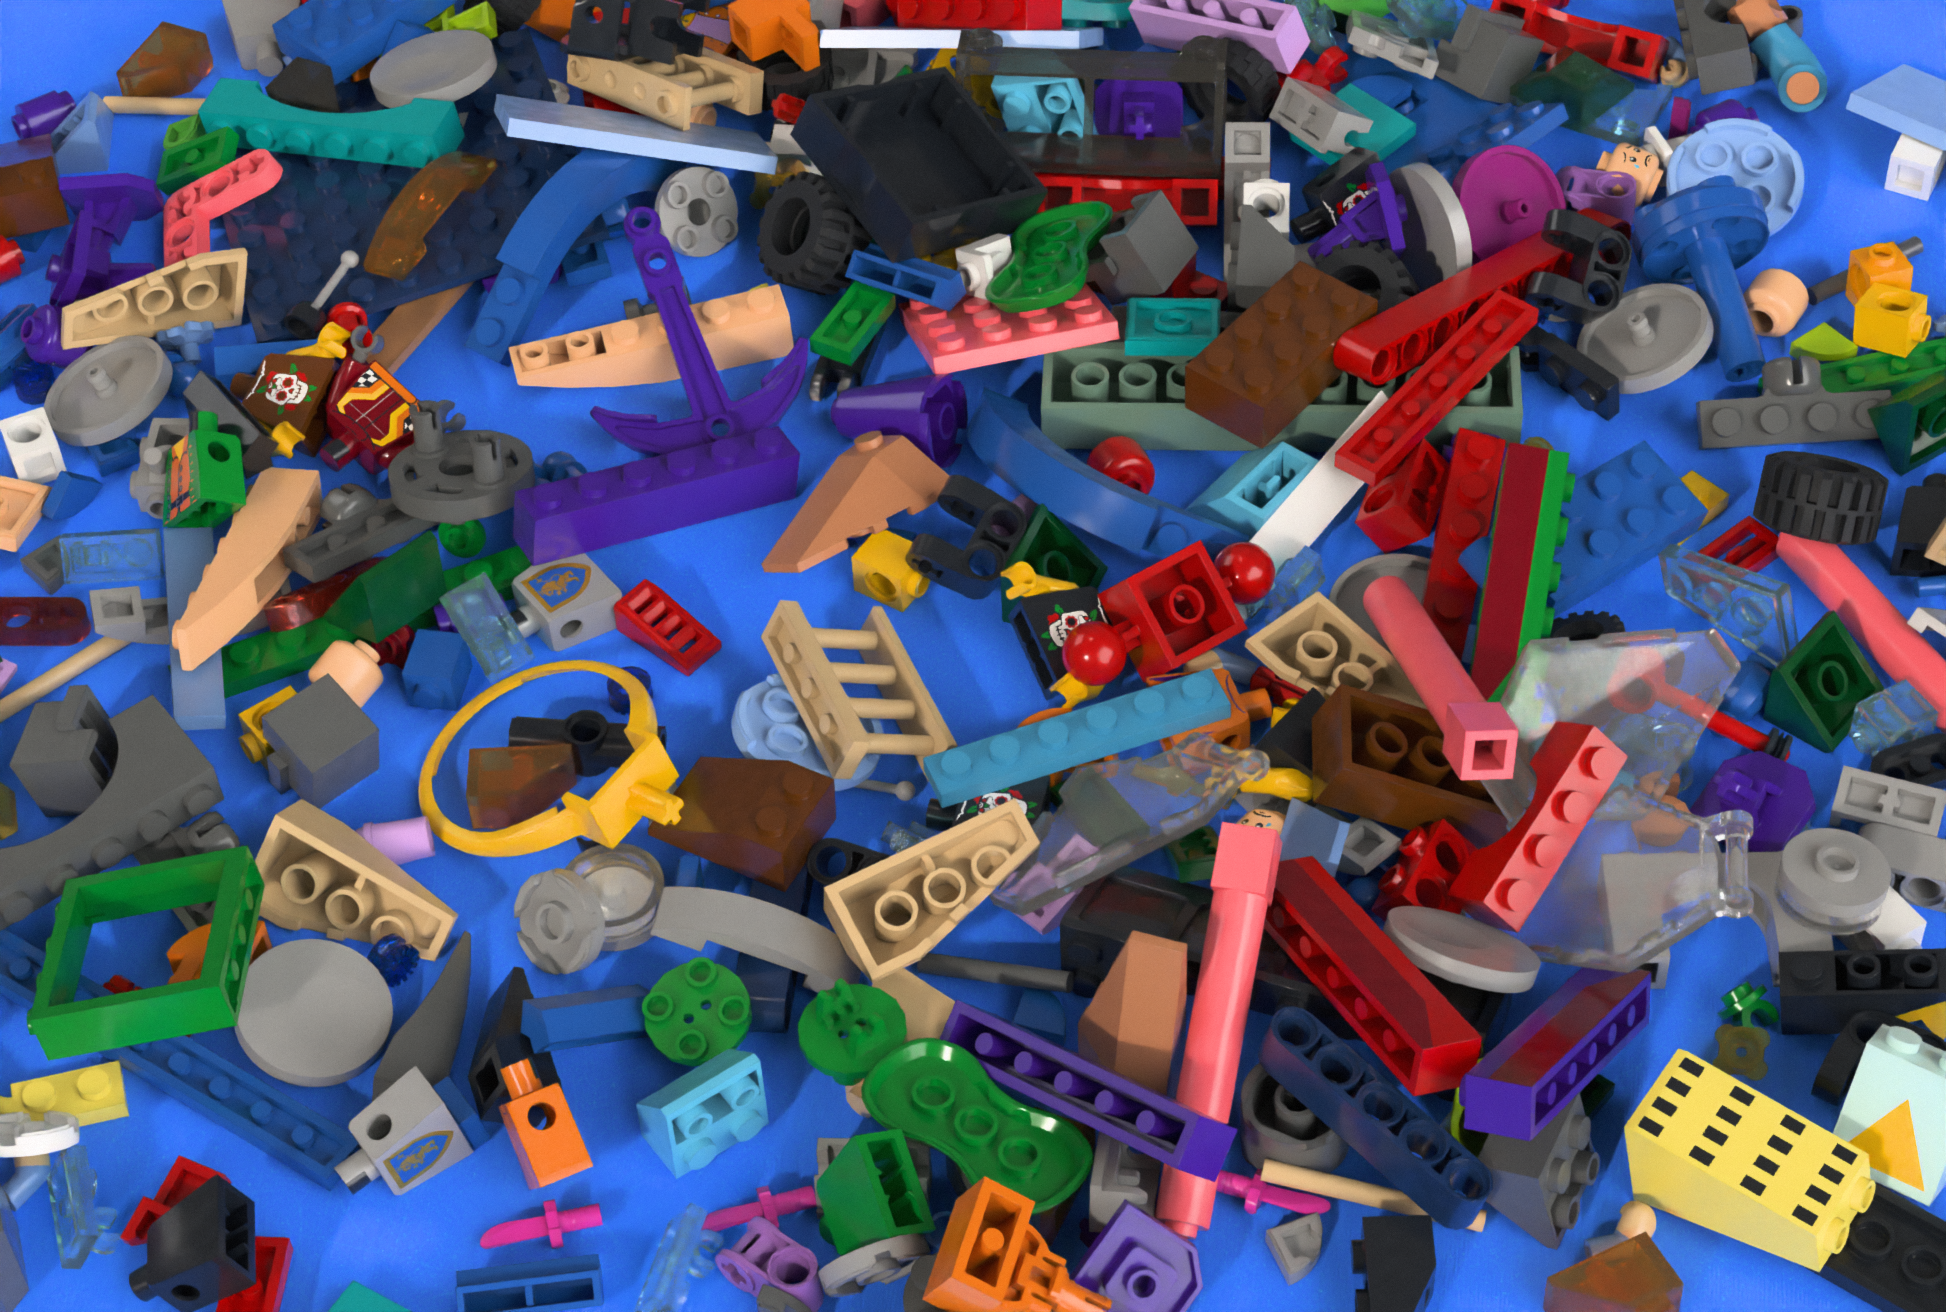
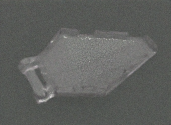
(1637, 687)
(1125, 813)
(1639, 883)

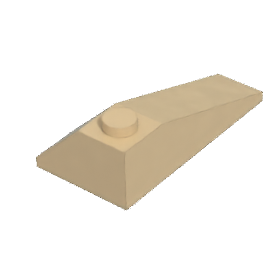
(191, 290)
(1326, 648)
(340, 885)
(918, 896)

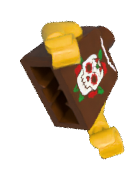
(293, 390)

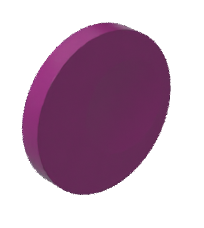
(1505, 197)

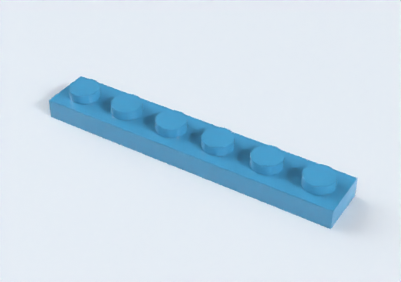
(1076, 737)

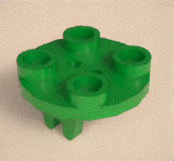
(682, 995)
(839, 1014)

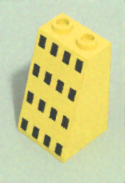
(1744, 1164)

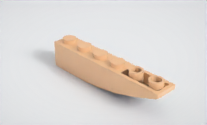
(637, 352)
(248, 561)

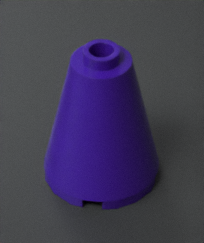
(920, 408)

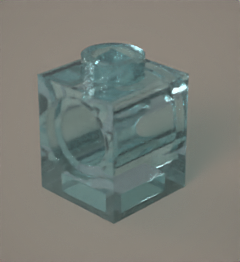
(1891, 719)

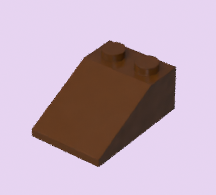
(30, 187)
(752, 816)

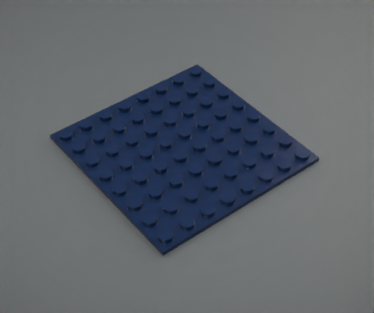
(337, 205)

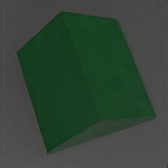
(1913, 423)
(1052, 553)
(392, 591)
(1819, 685)

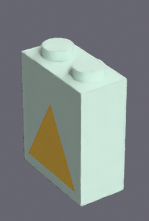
(1899, 1113)

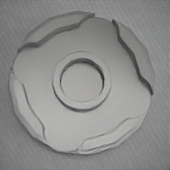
(559, 921)
(879, 1261)

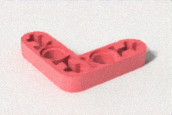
(196, 204)

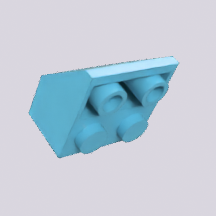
(1041, 104)
(1254, 487)
(705, 1111)

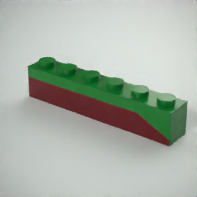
(1520, 563)

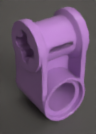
(1594, 190)
(772, 1259)

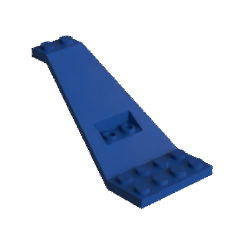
(1447, 118)

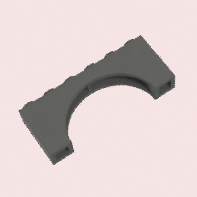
(153, 790)

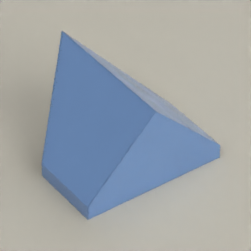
(84, 137)
(1313, 834)

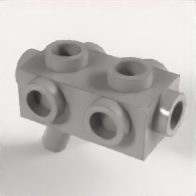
(148, 482)

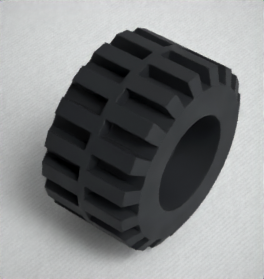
(809, 235)
(1370, 268)
(1820, 498)

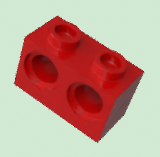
(1405, 501)
(1424, 870)

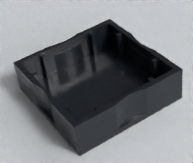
(917, 163)

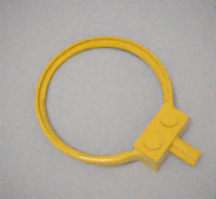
(607, 817)

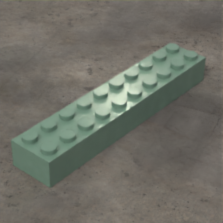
(1104, 394)

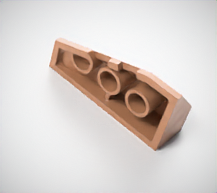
(855, 498)
(1140, 1013)

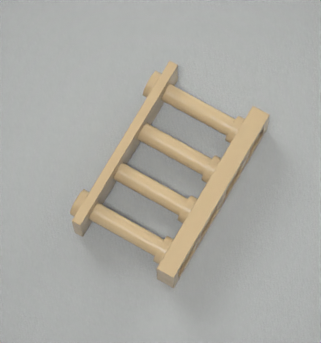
(671, 90)
(835, 716)

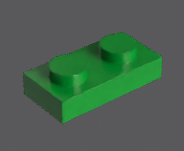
(196, 159)
(852, 323)

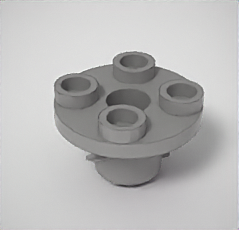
(697, 211)

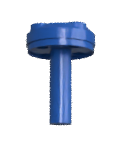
(1702, 240)

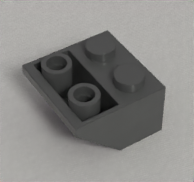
(1257, 259)
(1543, 1178)

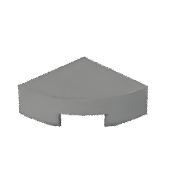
(1296, 1246)

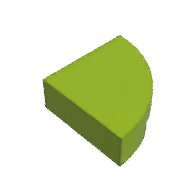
(1823, 344)

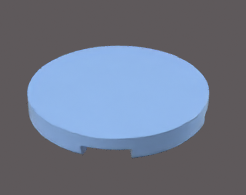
(1749, 155)
(772, 729)

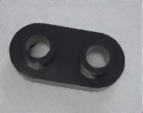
(1914, 761)

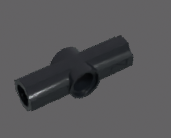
(594, 740)

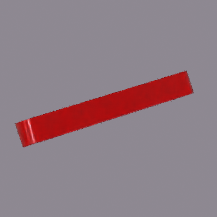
(1422, 324)

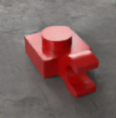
(1323, 72)

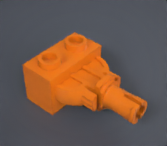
(1001, 1261)

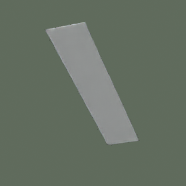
(1312, 502)

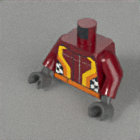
(371, 411)

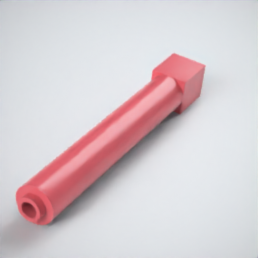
(1868, 617)
(1477, 733)
(1242, 890)

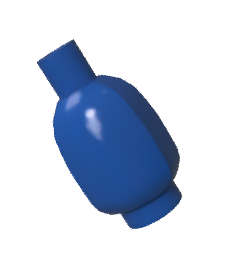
(1747, 691)

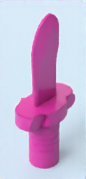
(1256, 1191)
(768, 1207)
(550, 1225)

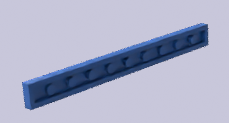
(204, 1081)

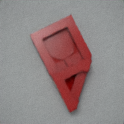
(180, 1182)

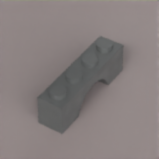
(1712, 49)

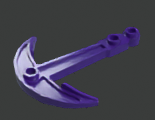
(694, 364)

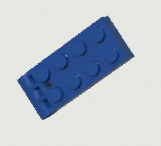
(348, 31)
(1615, 524)

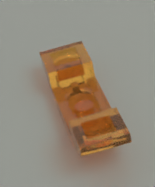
(399, 238)

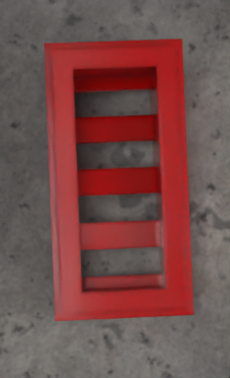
(644, 607)

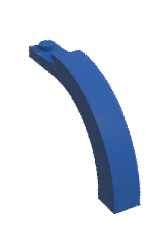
(547, 232)
(1047, 474)

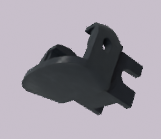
(651, 32)

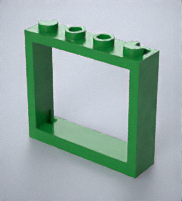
(160, 1011)

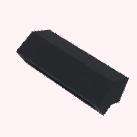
(212, 395)

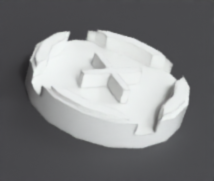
(27, 1138)

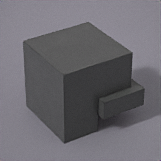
(1488, 54)
(1141, 250)
(320, 743)
(66, 753)

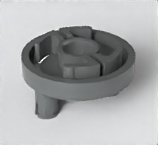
(457, 472)

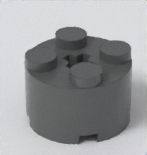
(1283, 1128)

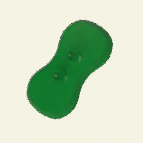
(1049, 257)
(953, 1106)

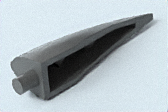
(435, 1028)

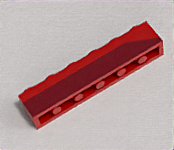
(1369, 980)

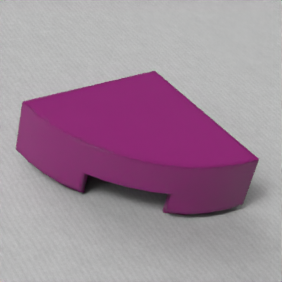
(1679, 117)

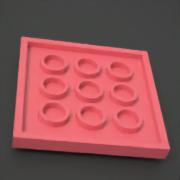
(983, 335)

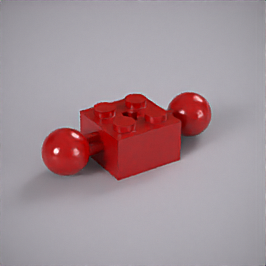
(1169, 612)

